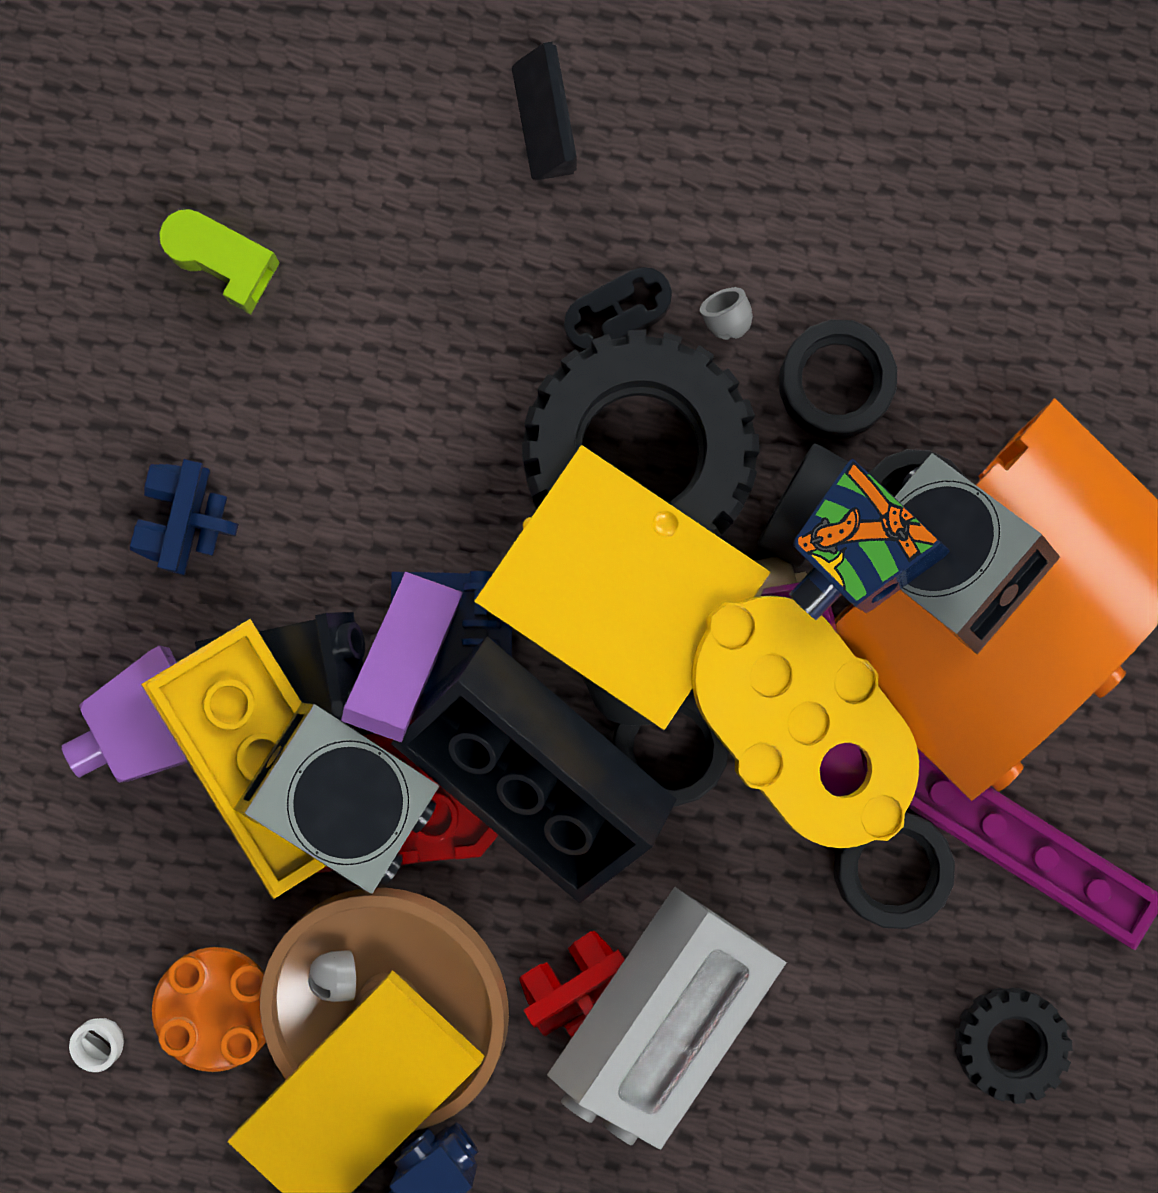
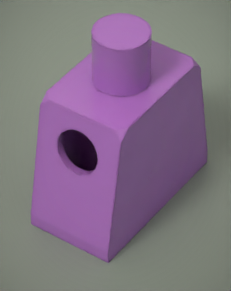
(126, 726)

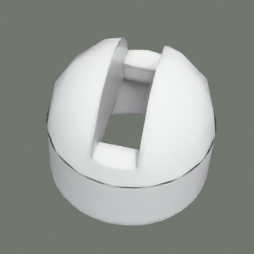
(91, 1052)

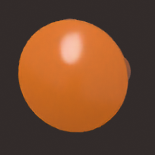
(210, 1009)

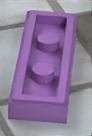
(402, 657)

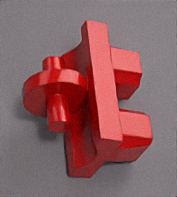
(557, 1003)

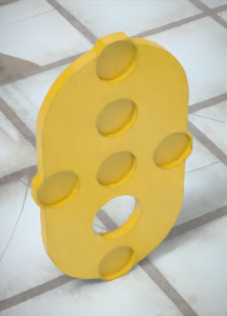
(786, 694)

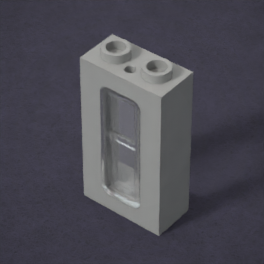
(664, 1022)

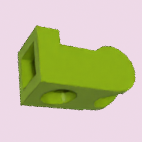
(203, 244)

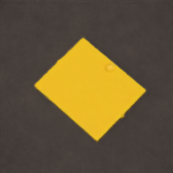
(618, 585)

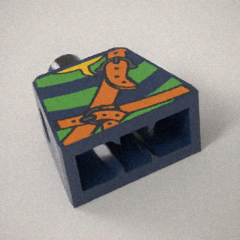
(861, 545)

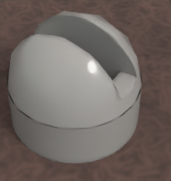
(727, 313)
(333, 976)

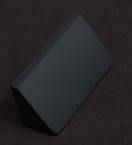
(544, 113)

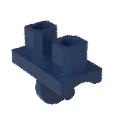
(186, 490)

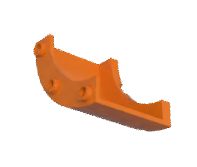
(1064, 639)

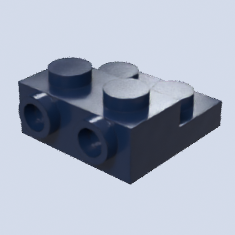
(436, 1163)

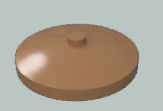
(387, 932)

